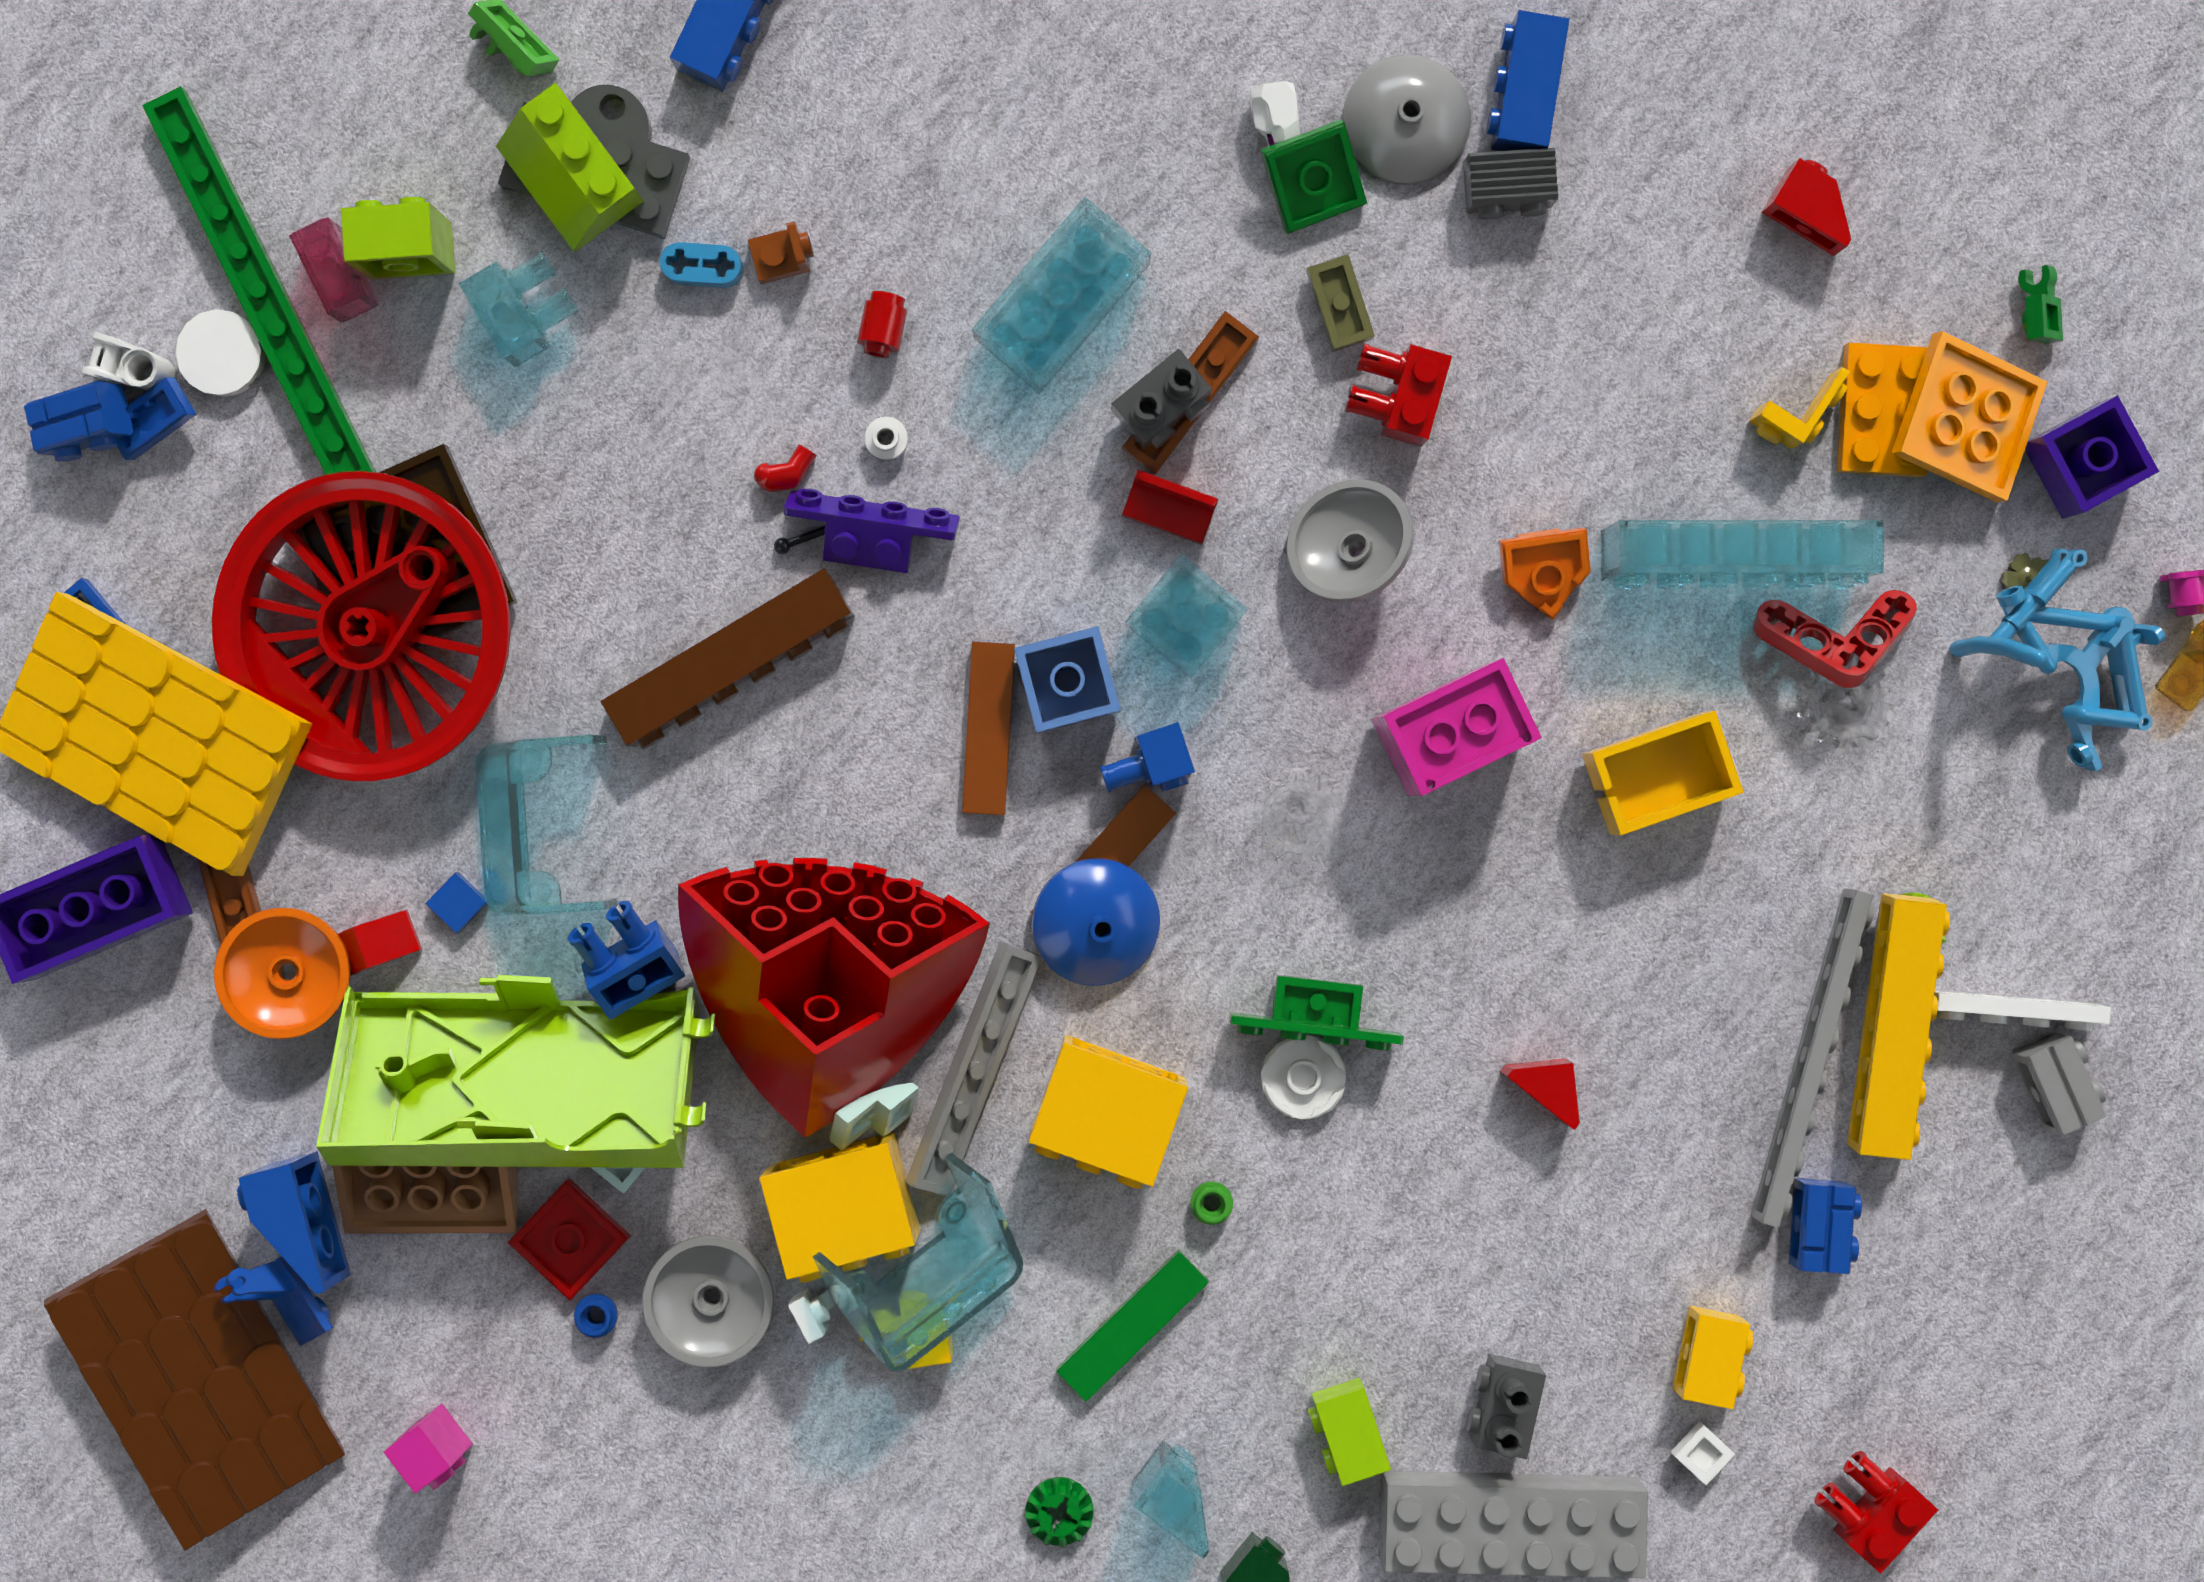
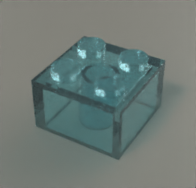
(1186, 616)

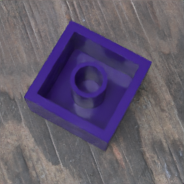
(2090, 457)

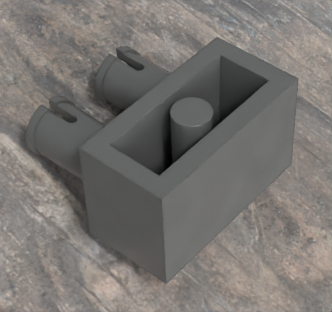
(1162, 400)
(1506, 1406)

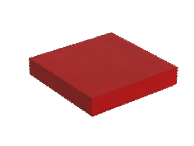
(569, 1239)

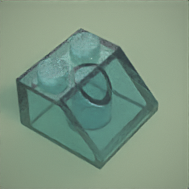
(1171, 1495)

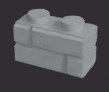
(2060, 1083)

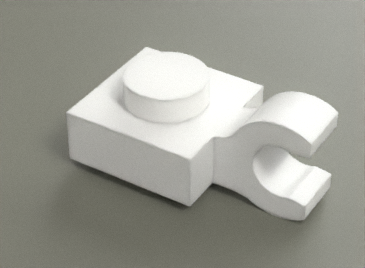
(812, 1313)

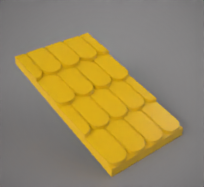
(150, 734)

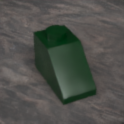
(1257, 1562)

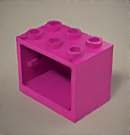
(1456, 728)

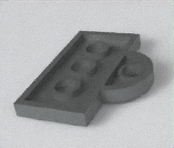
(650, 167)

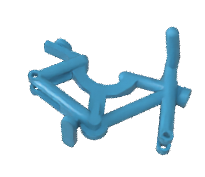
(2113, 636)

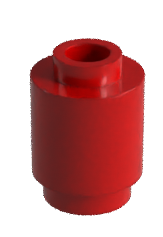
(882, 324)

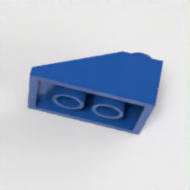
(296, 1216)

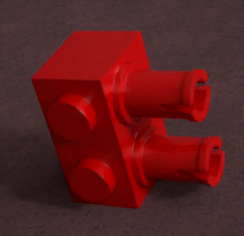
(1412, 406)
(1882, 1518)

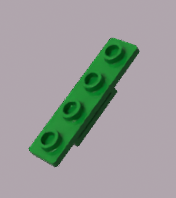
(1318, 1009)

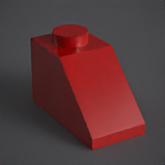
(1810, 206)

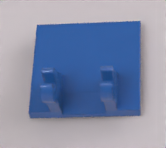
(278, 1282)

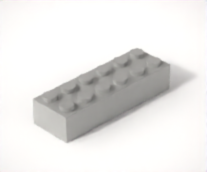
(1513, 1524)

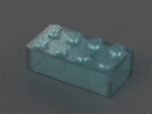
(1062, 295)

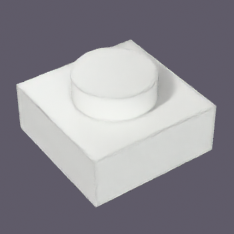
(1702, 1453)

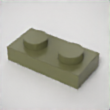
(1340, 303)

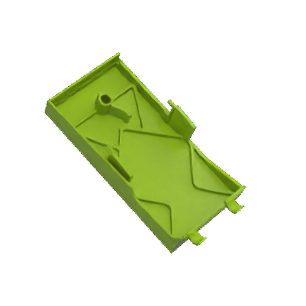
(511, 1079)

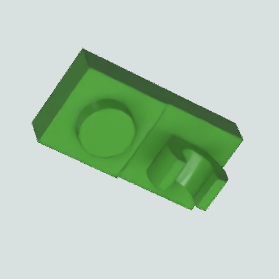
(512, 37)

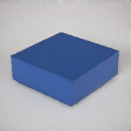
(457, 902)

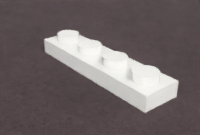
(2034, 1011)

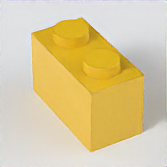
(1712, 1357)

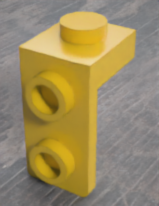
(1780, 426)

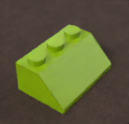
(566, 168)

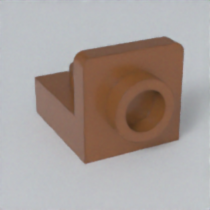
(781, 254)

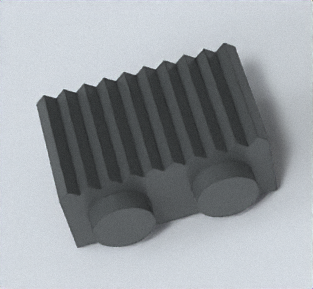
(1510, 182)

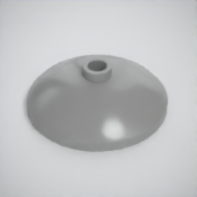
(1402, 146)
(1339, 523)
(691, 1324)

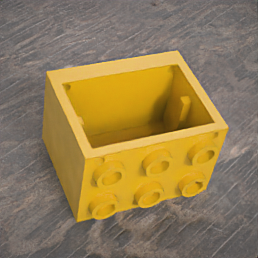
(1108, 1112)
(841, 1205)

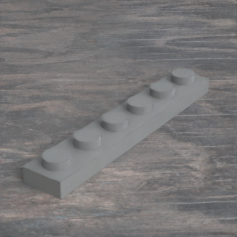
(974, 1067)

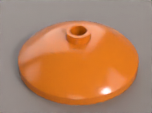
(252, 980)

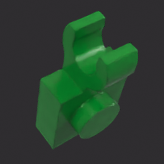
(2043, 310)

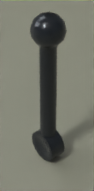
(783, 545)

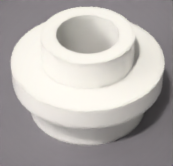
(890, 451)

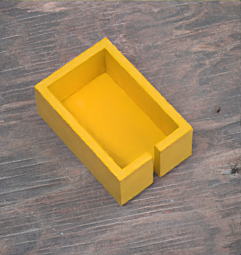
(1663, 773)

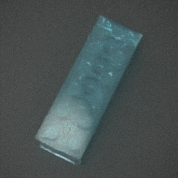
(1742, 550)

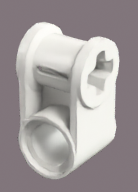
(124, 363)

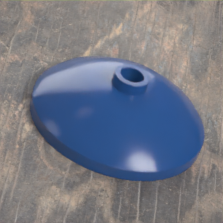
(1079, 900)

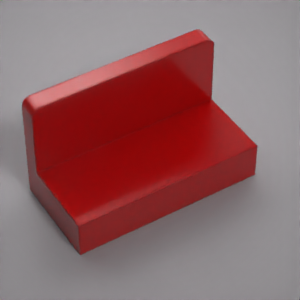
(1169, 507)

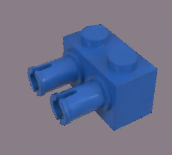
(1159, 760)
(630, 968)

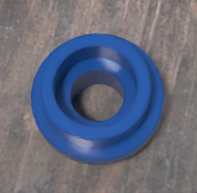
(584, 1321)

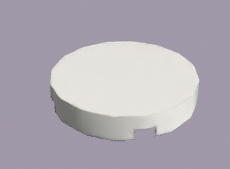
(219, 353)
(1303, 1077)

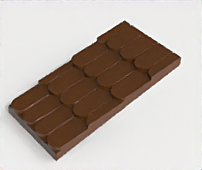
(193, 1381)

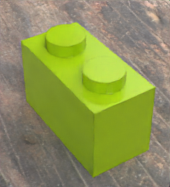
(1350, 1431)

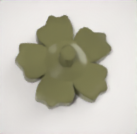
(2022, 570)

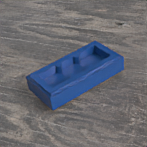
(155, 417)

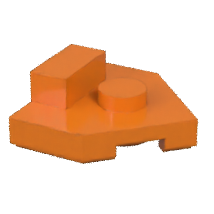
(1545, 566)

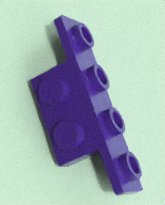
(870, 531)

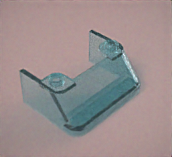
(507, 877)
(939, 1283)

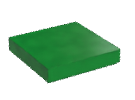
(1314, 176)

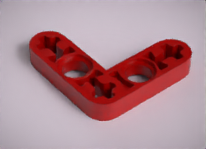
(1836, 648)

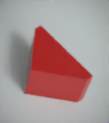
(380, 941)
(1550, 1084)

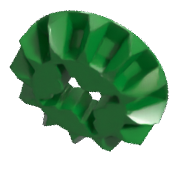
(1050, 1494)

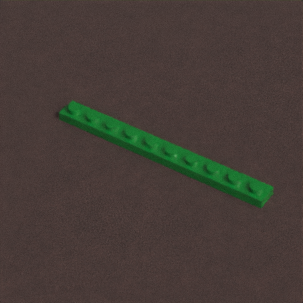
(256, 283)

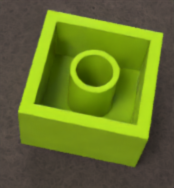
(397, 239)

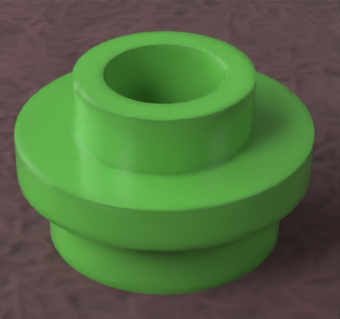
(1216, 1215)

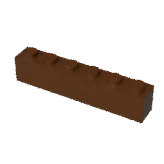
(728, 659)

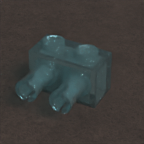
(500, 305)

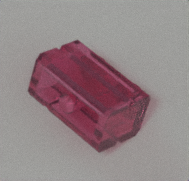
(339, 286)

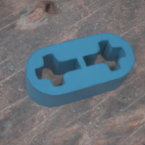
(703, 255)

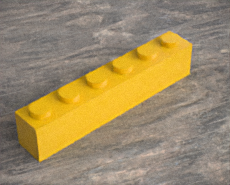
(1897, 1026)

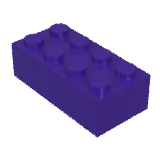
(89, 908)

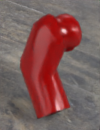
(785, 475)

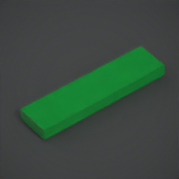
(1132, 1325)

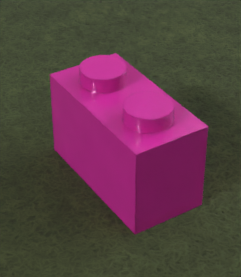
(429, 1450)

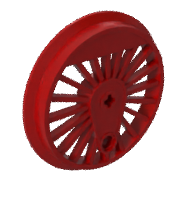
(394, 601)

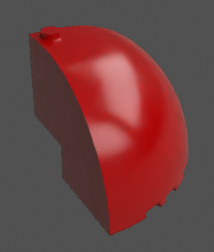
(824, 975)

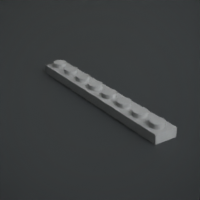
(1808, 1070)

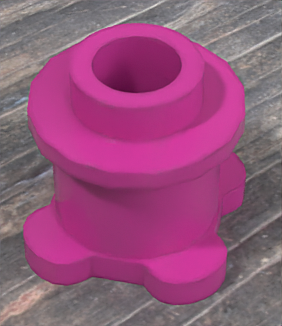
(2186, 592)

